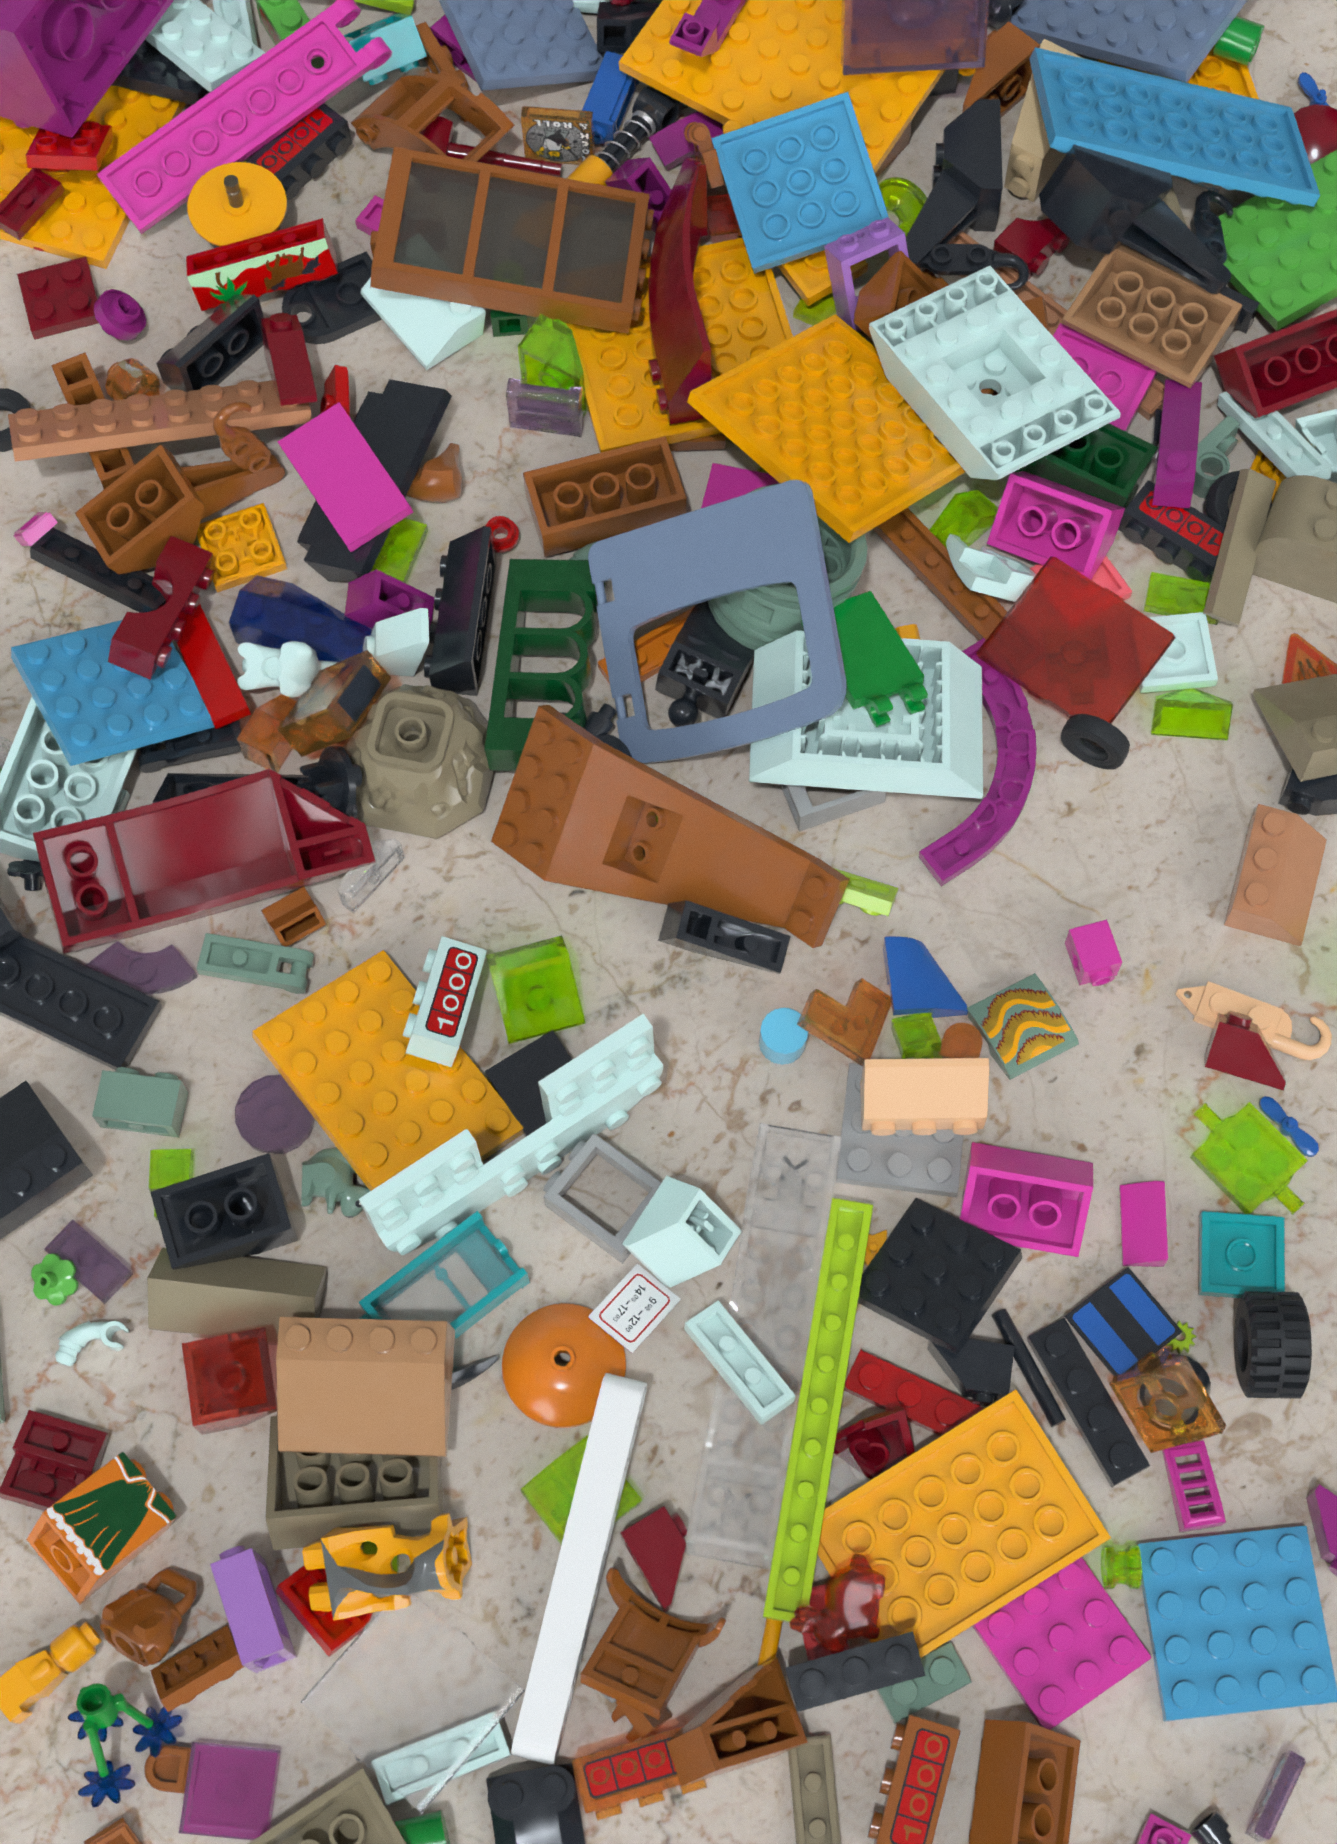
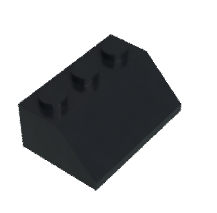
(214, 346)

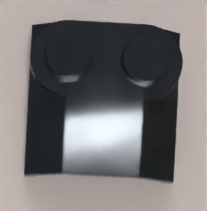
(536, 1806)

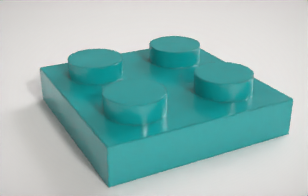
(1240, 1254)

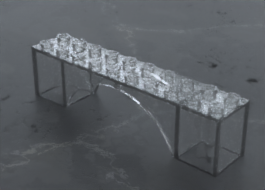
(773, 1303)

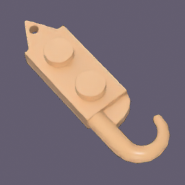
(1274, 1023)

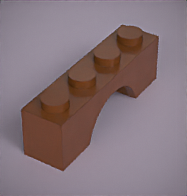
(80, 388)

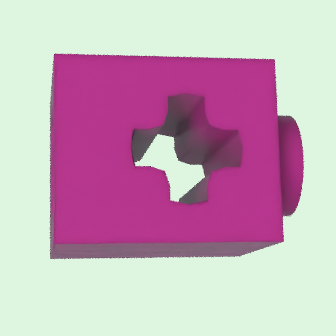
(1093, 953)

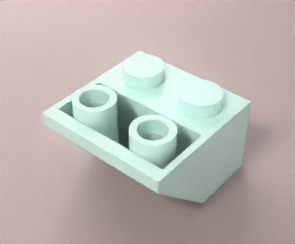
(681, 1233)

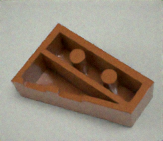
(739, 1728)

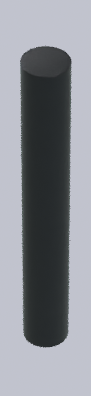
(1029, 1368)

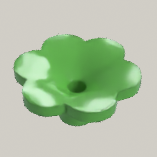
(54, 1279)

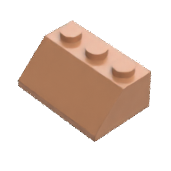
(1276, 876)

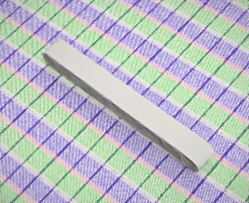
(579, 1570)

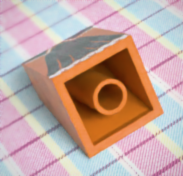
(101, 1526)

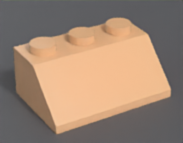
(924, 1095)

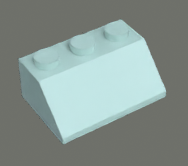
(427, 325)

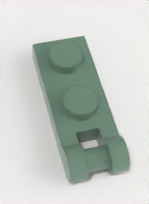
(254, 962)

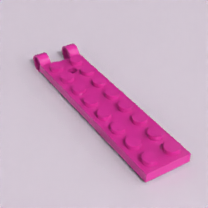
(240, 115)

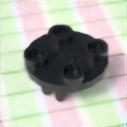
(334, 779)

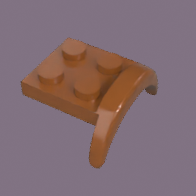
(644, 1651)

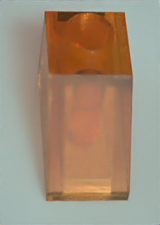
(261, 739)

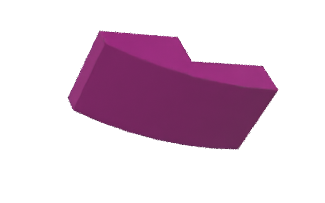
(671, 143)

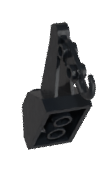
(964, 195)
(1120, 202)

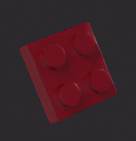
(59, 297)

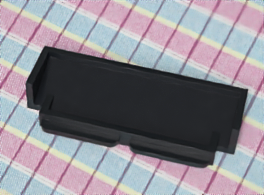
(399, 432)

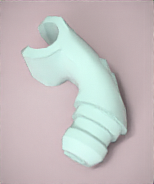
(75, 1339)

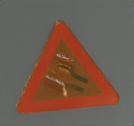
(1305, 661)

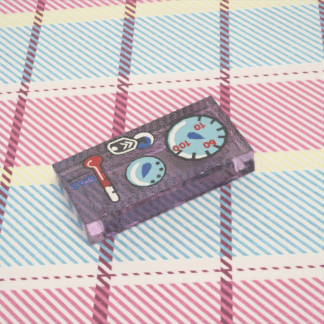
(1276, 1796)

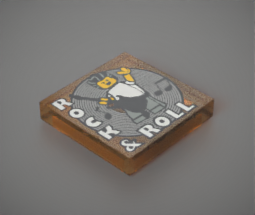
(557, 134)

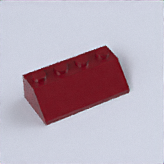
(1282, 366)

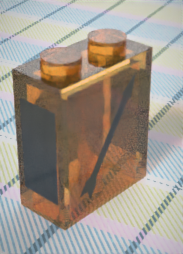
(334, 703)

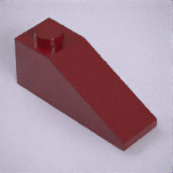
(288, 359)

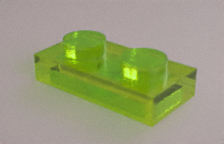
(1176, 596)

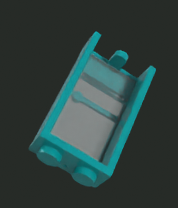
(450, 1281)

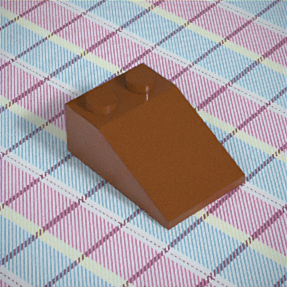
(1005, 69)

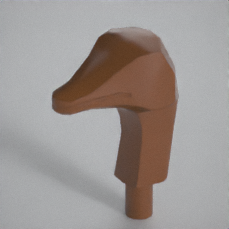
(439, 478)

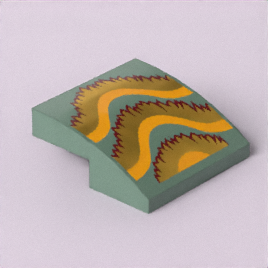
(1022, 1026)

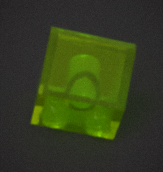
(551, 357)
(535, 989)

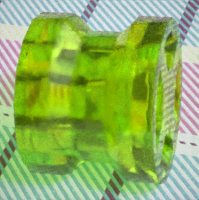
(1121, 1567)

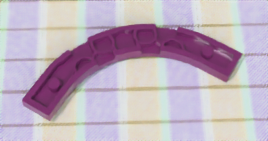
(1010, 785)

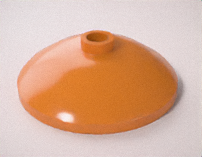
(552, 1392)

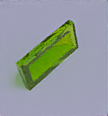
(1191, 715)

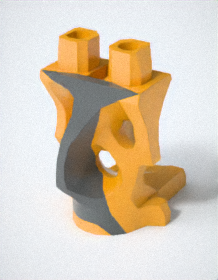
(436, 1565)

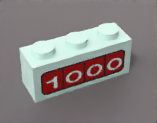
(444, 1001)

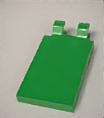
(876, 660)

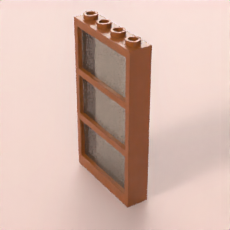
(512, 240)

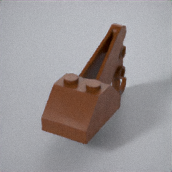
(162, 500)

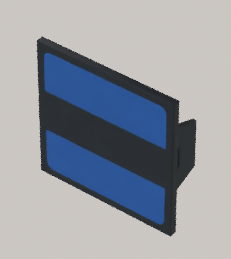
(1123, 1323)

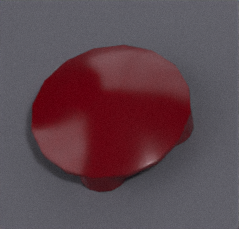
(1318, 130)

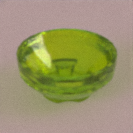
(903, 199)

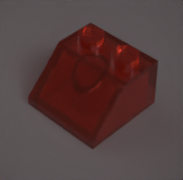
(229, 1380)

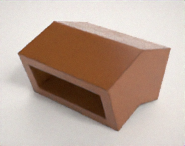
(293, 917)

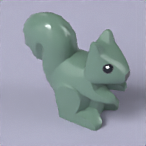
(331, 1177)

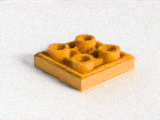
(241, 547)

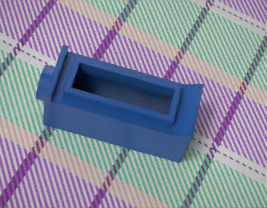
(609, 98)

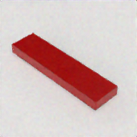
(211, 671)

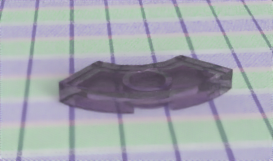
(145, 972)

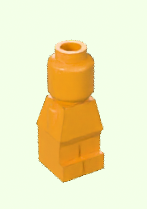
(43, 1672)

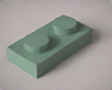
(943, 1676)

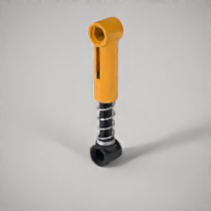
(650, 115)

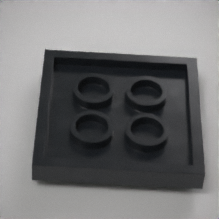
(937, 1275)

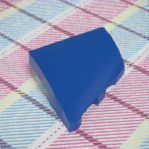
(918, 981)

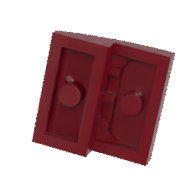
(51, 1460)

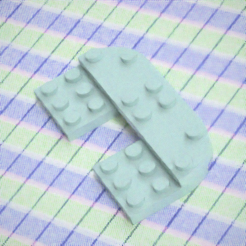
(577, 1102)

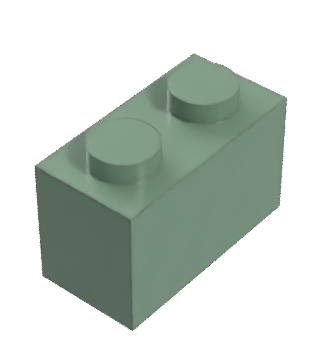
(140, 1102)

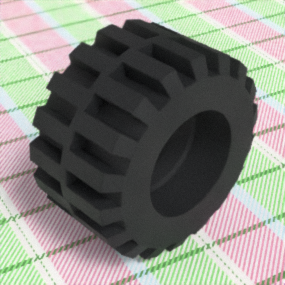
(1272, 1345)

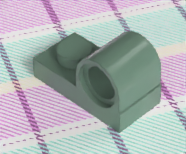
(1213, 453)

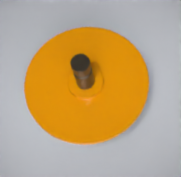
(236, 203)

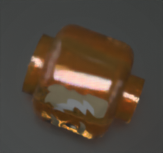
(131, 378)

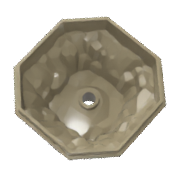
(427, 782)

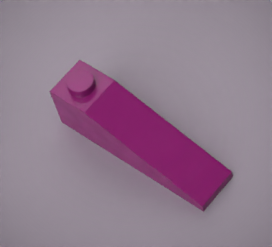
(1177, 445)

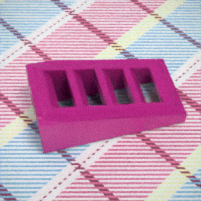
(1185, 1520)

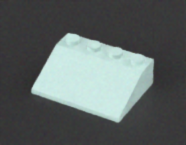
(46, 792)

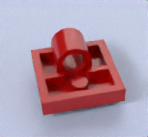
(61, 153)

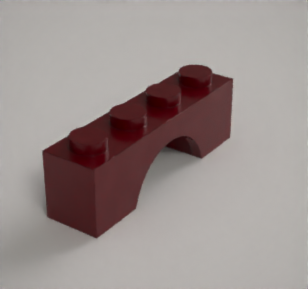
(1032, 242)
(145, 638)

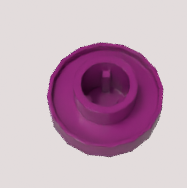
(119, 315)

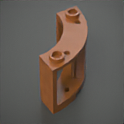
(418, 100)

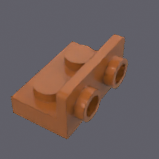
(197, 1669)

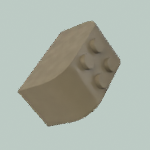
(1301, 537)

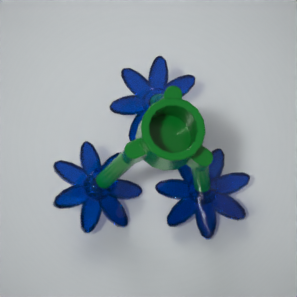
(98, 1712)

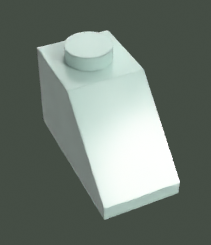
(400, 642)

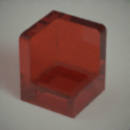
(721, 216)

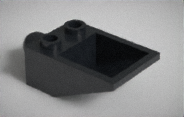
(702, 669)

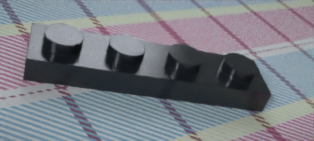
(87, 567)
(1088, 1402)

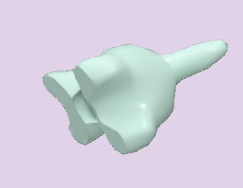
(289, 667)

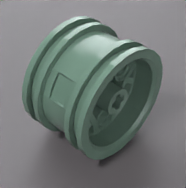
(774, 611)

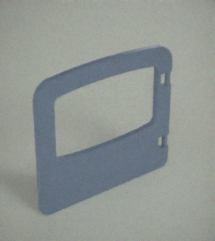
(701, 557)

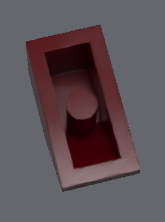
(1242, 1051)
(658, 1552)

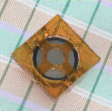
(1173, 1393)

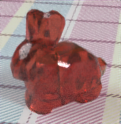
(849, 1608)

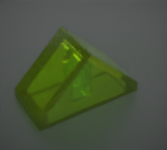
(966, 516)

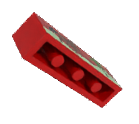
(262, 264)

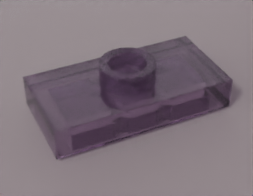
(94, 1264)

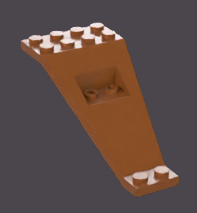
(589, 812)

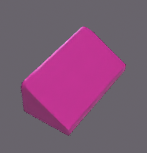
(1143, 1224)

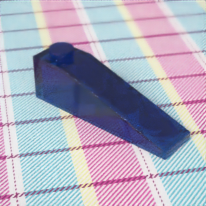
(280, 612)

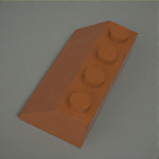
(1024, 1785)

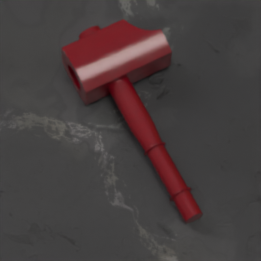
(441, 134)

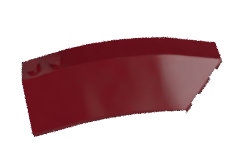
(676, 323)
(193, 857)

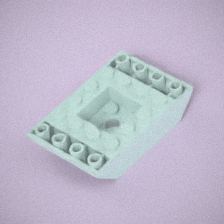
(984, 338)
(912, 754)

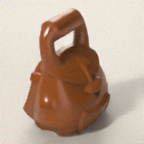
(146, 1622)

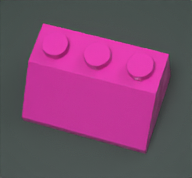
(1053, 520)
(1027, 1198)

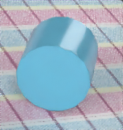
(781, 1037)

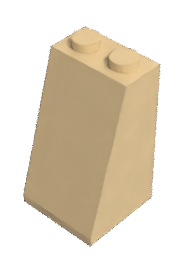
(1030, 156)

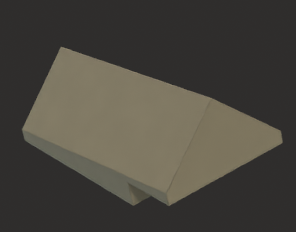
(232, 1295)

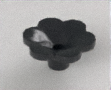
(29, 871)

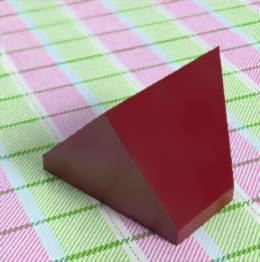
(877, 1441)

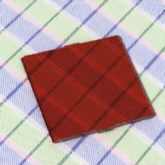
(1075, 644)

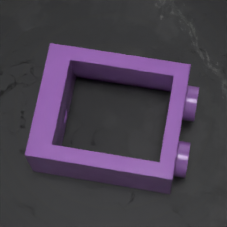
(852, 249)
(252, 1609)

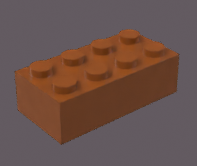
(604, 495)

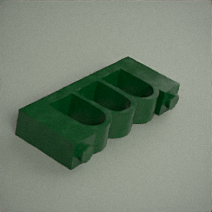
(539, 587)

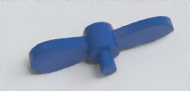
(1310, 88)
(1289, 1127)

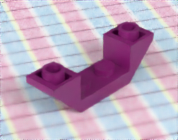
(707, 28)

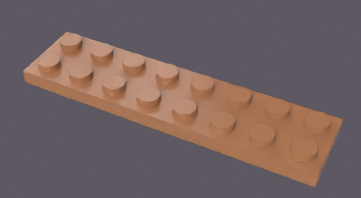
(146, 419)

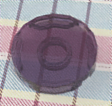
(272, 1116)

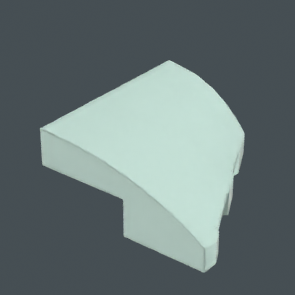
(988, 571)

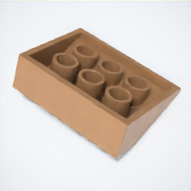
(1153, 315)
(364, 1386)

